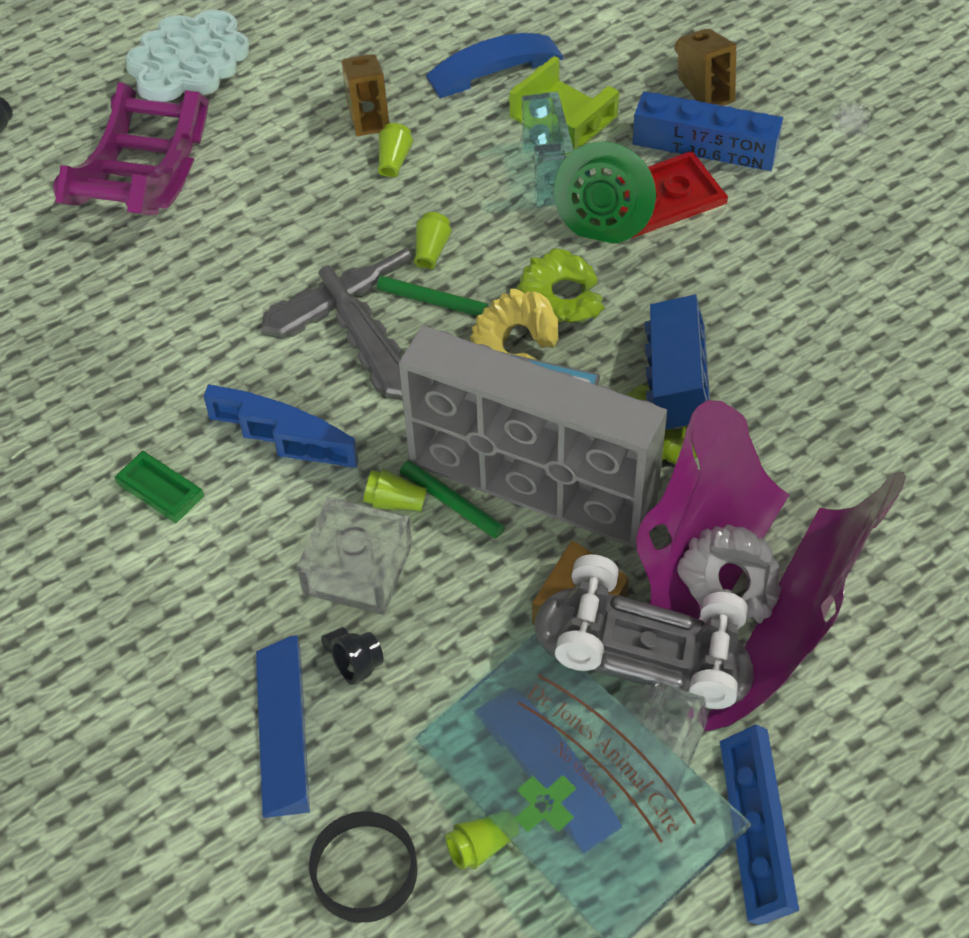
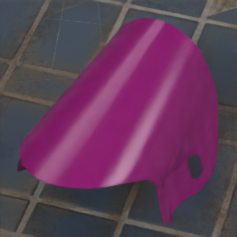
(739, 492)

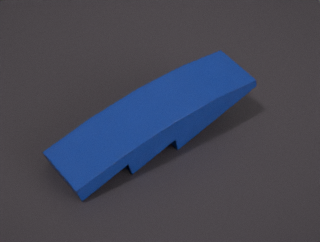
(293, 430)

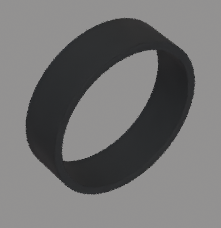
(348, 822)

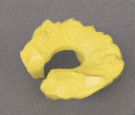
(516, 309)

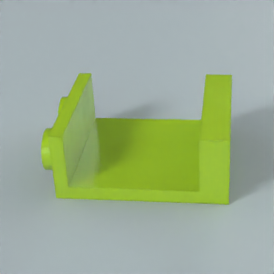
(582, 113)

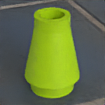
(394, 146)
(431, 237)
(391, 491)
(474, 842)

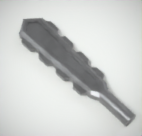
(314, 305)
(368, 335)

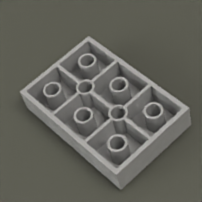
(532, 434)

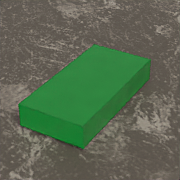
(159, 486)

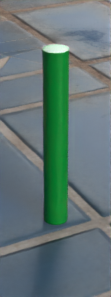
(431, 296)
(452, 499)

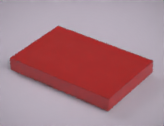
(681, 191)

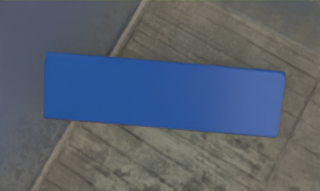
(282, 729)

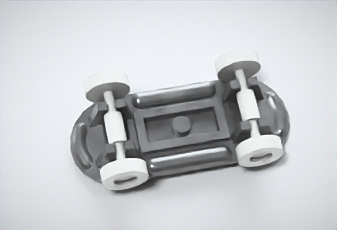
(646, 642)

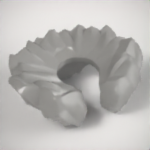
(738, 546)

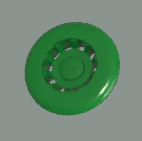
(603, 193)

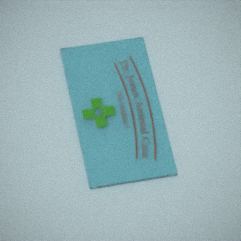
(582, 789)

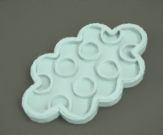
(187, 55)

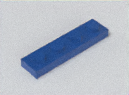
(764, 848)

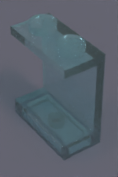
(548, 137)

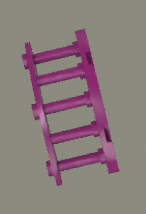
(150, 185)

